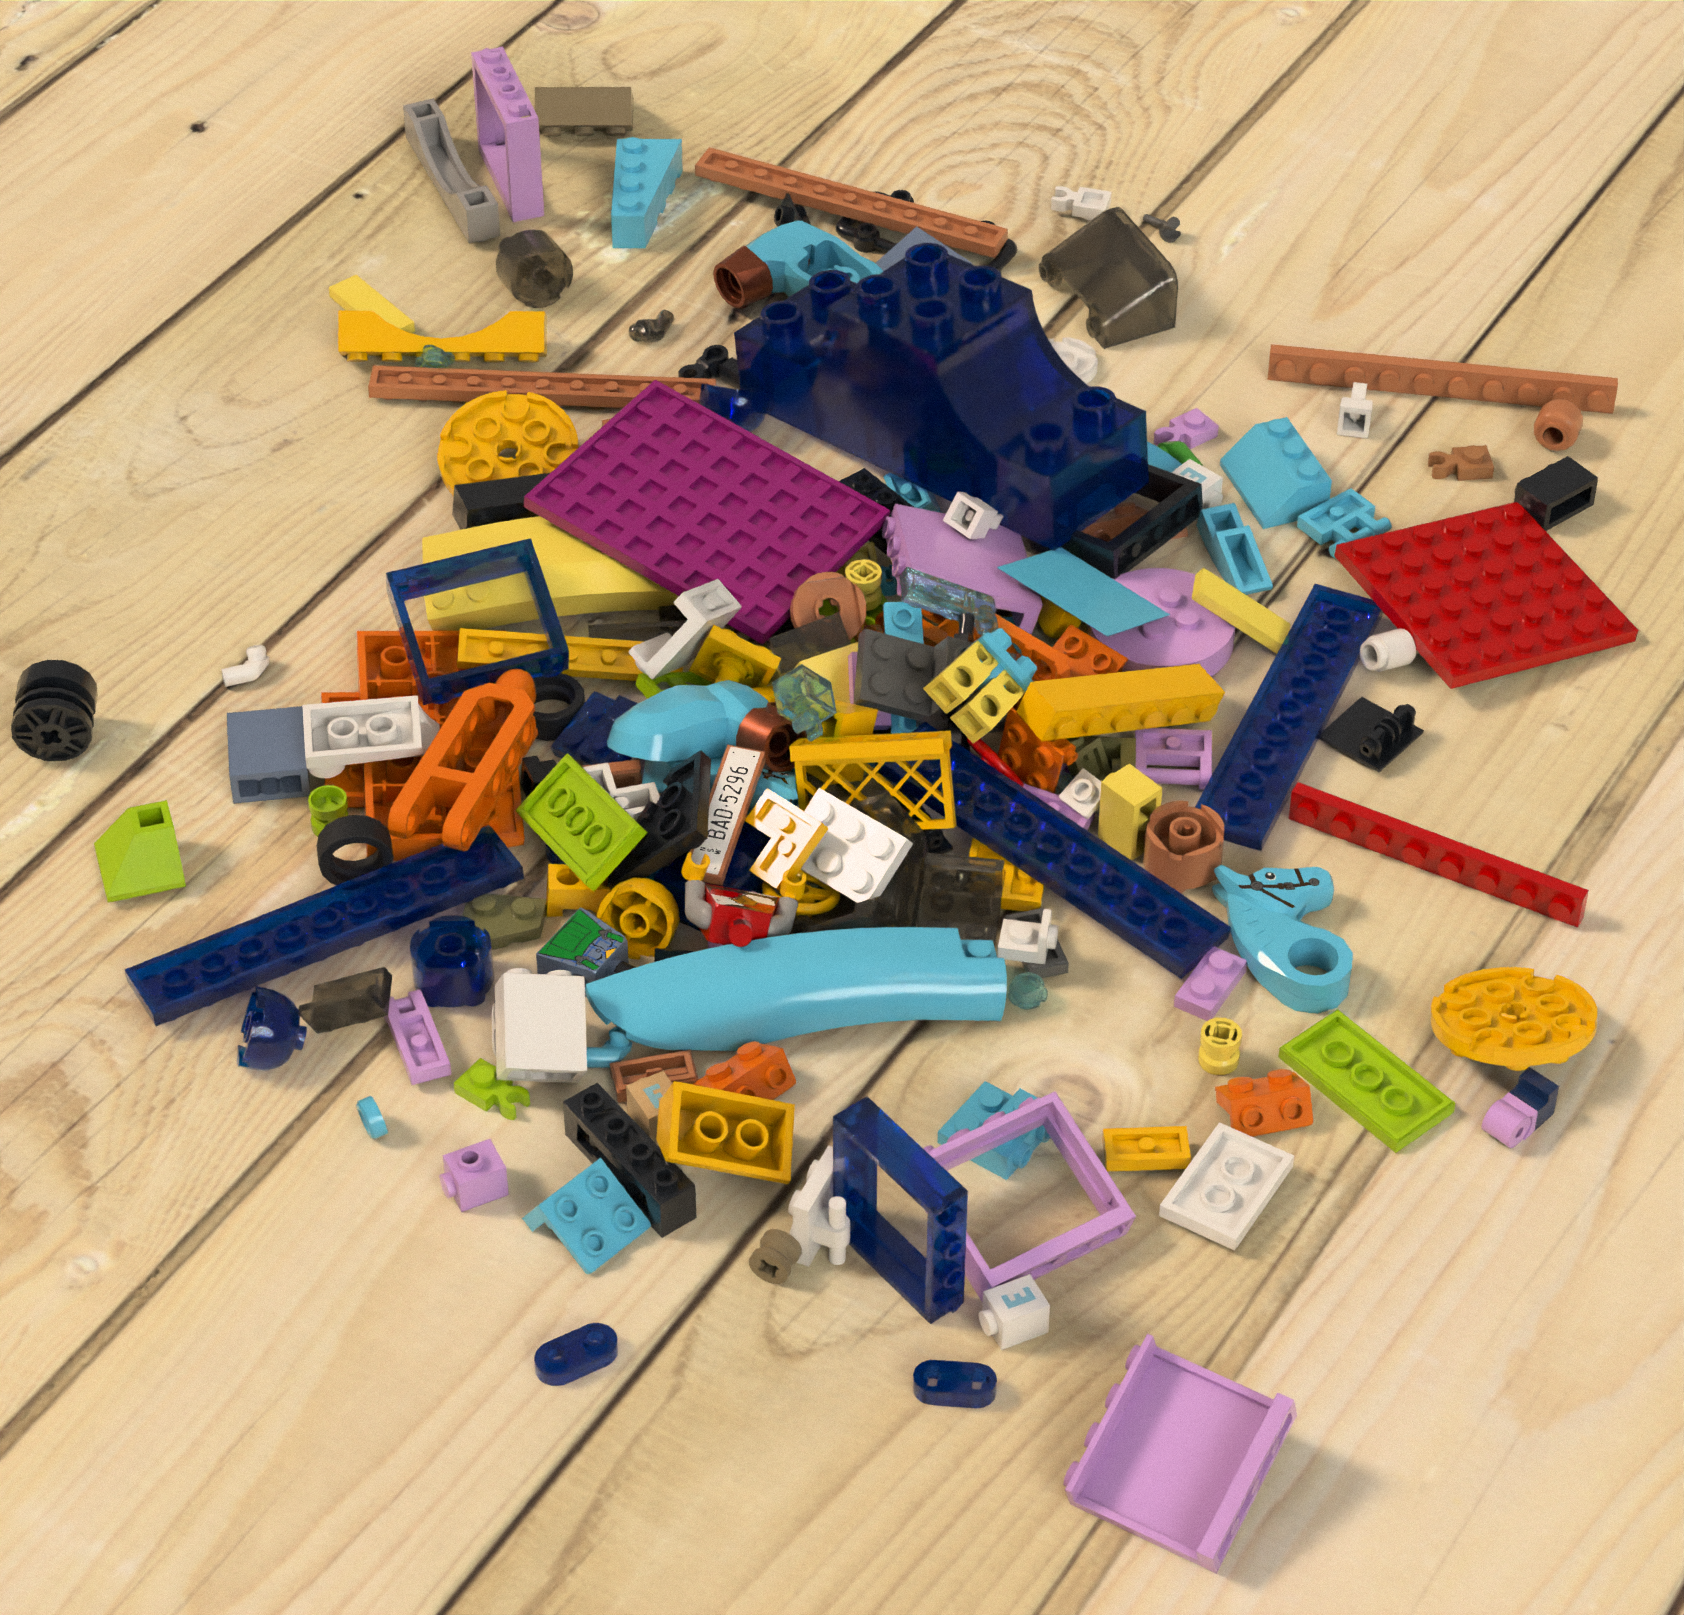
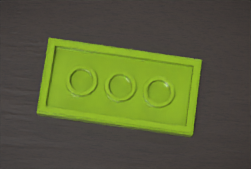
(581, 822)
(1366, 1080)

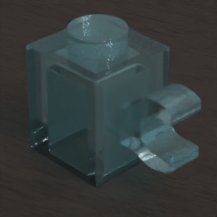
(804, 700)

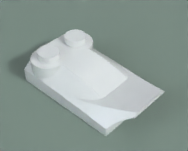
(364, 732)

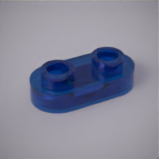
(577, 1353)

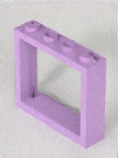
(505, 139)
(1000, 1128)

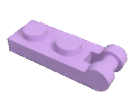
(417, 1038)

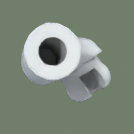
(250, 670)

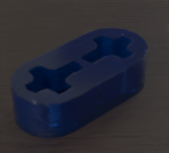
(954, 1384)

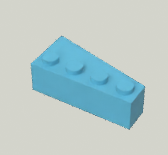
(642, 182)

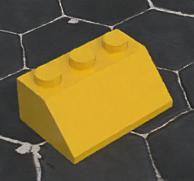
(726, 1132)

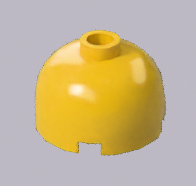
(642, 913)

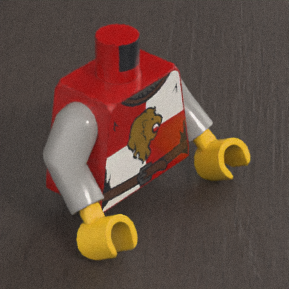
(735, 914)

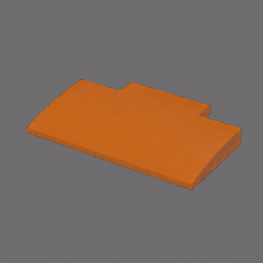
(375, 785)

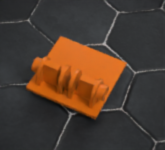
(1087, 654)
(1030, 758)

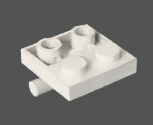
(818, 1215)

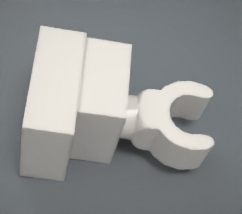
(1355, 413)
(972, 516)

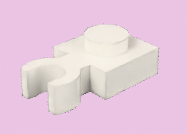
(1085, 203)

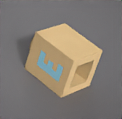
(644, 1100)

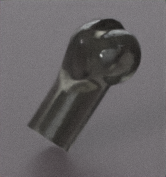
(651, 329)

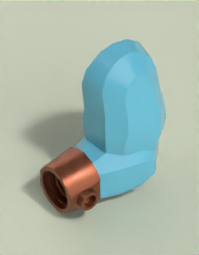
(785, 263)
(704, 719)

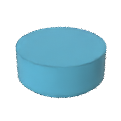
(371, 1117)

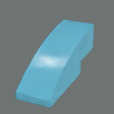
(1233, 549)

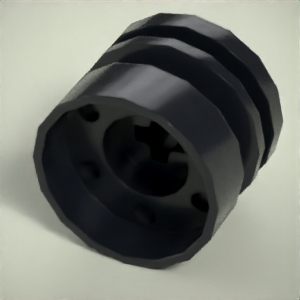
(54, 710)

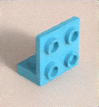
(591, 1216)

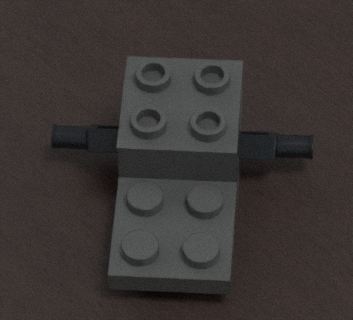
(896, 671)

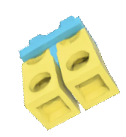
(995, 675)

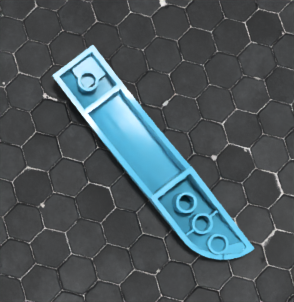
(802, 987)

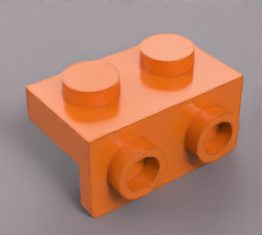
(753, 1071)
(1267, 1103)

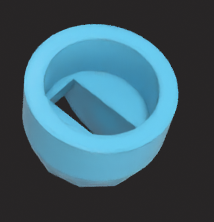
(888, 588)

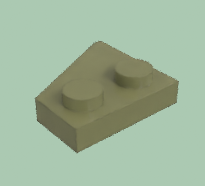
(507, 917)

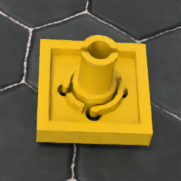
(732, 658)

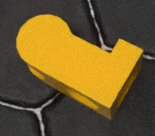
(568, 891)

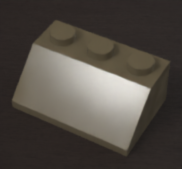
(584, 110)

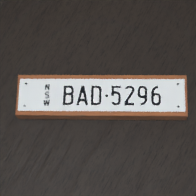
(728, 808)

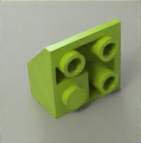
(140, 853)

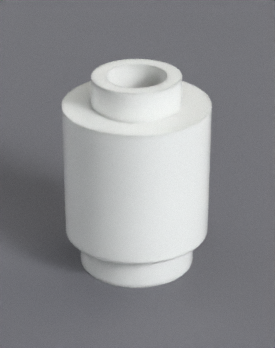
(1388, 650)

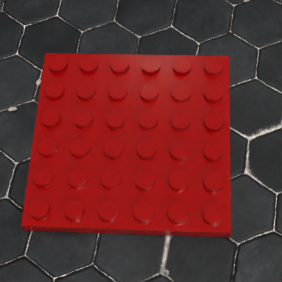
(1485, 594)

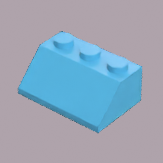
(1276, 473)

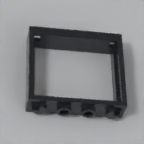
(1178, 507)

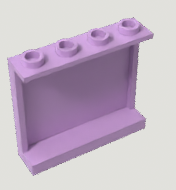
(932, 546)
(1179, 1454)

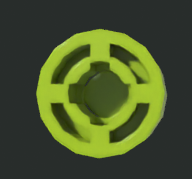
(326, 805)

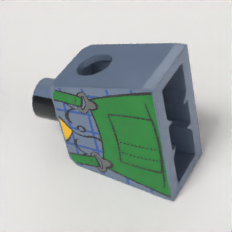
(585, 949)

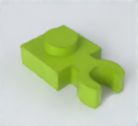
(482, 1089)

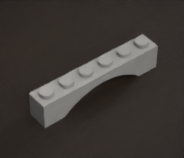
(469, 203)

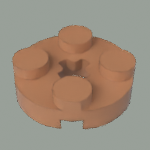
(838, 591)

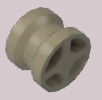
(775, 1256)

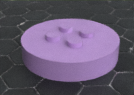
(1182, 638)

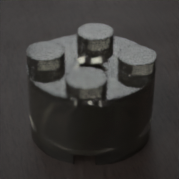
(533, 268)

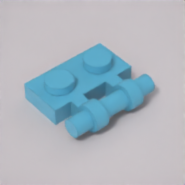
(1338, 516)

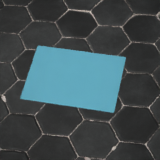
(1083, 591)

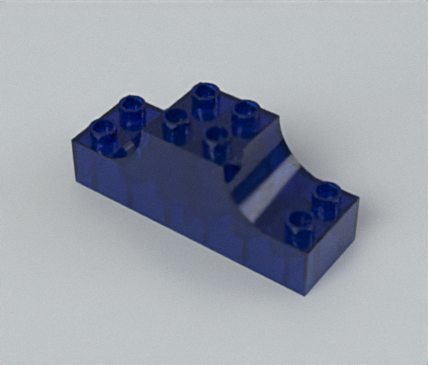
(948, 388)

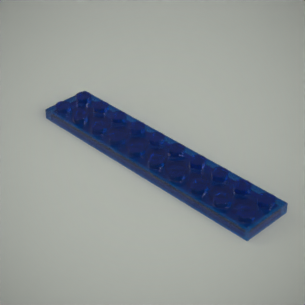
(1289, 714)
(1069, 860)
(320, 926)

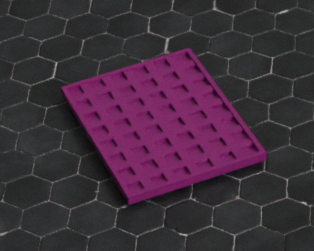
(705, 502)

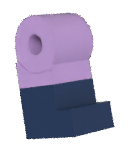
(1521, 1109)

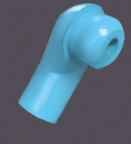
(612, 1051)

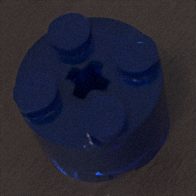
(452, 962)

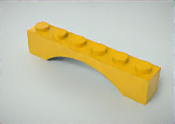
(514, 335)

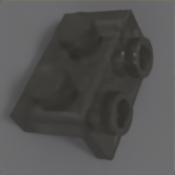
(348, 1001)

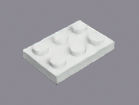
(855, 852)
(1226, 1186)

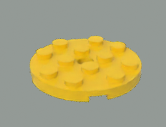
(501, 421)
(1513, 1017)

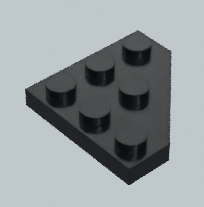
(673, 823)

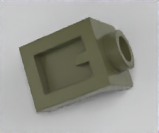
(1119, 752)
(1090, 757)

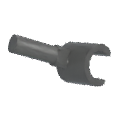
(1167, 228)

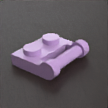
(1175, 748)

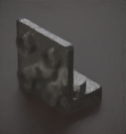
(962, 895)

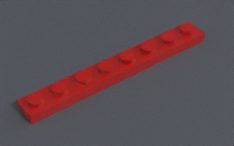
(1438, 854)

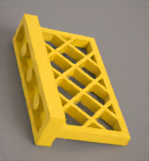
(881, 749)

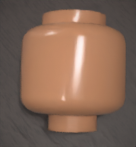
(1558, 424)

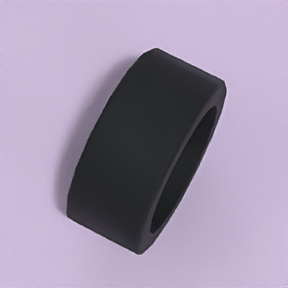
(561, 688)
(348, 831)

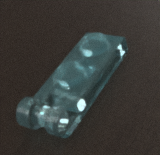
(948, 599)

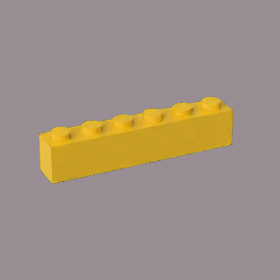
(1120, 702)

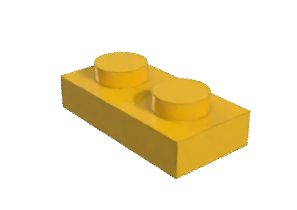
(1146, 1148)

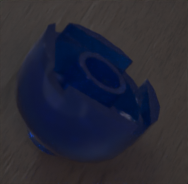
(735, 405)
(270, 1030)

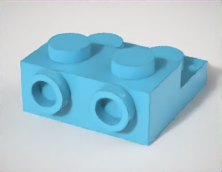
(979, 1107)

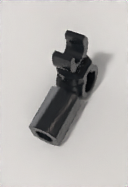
(712, 364)

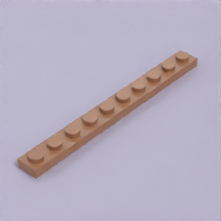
(851, 201)
(1440, 378)
(561, 388)

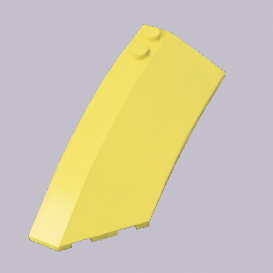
(575, 573)

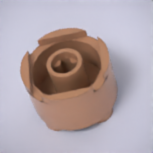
(1184, 845)

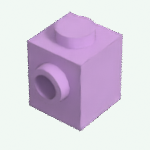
(474, 1175)

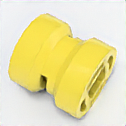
(868, 578)
(1220, 1046)

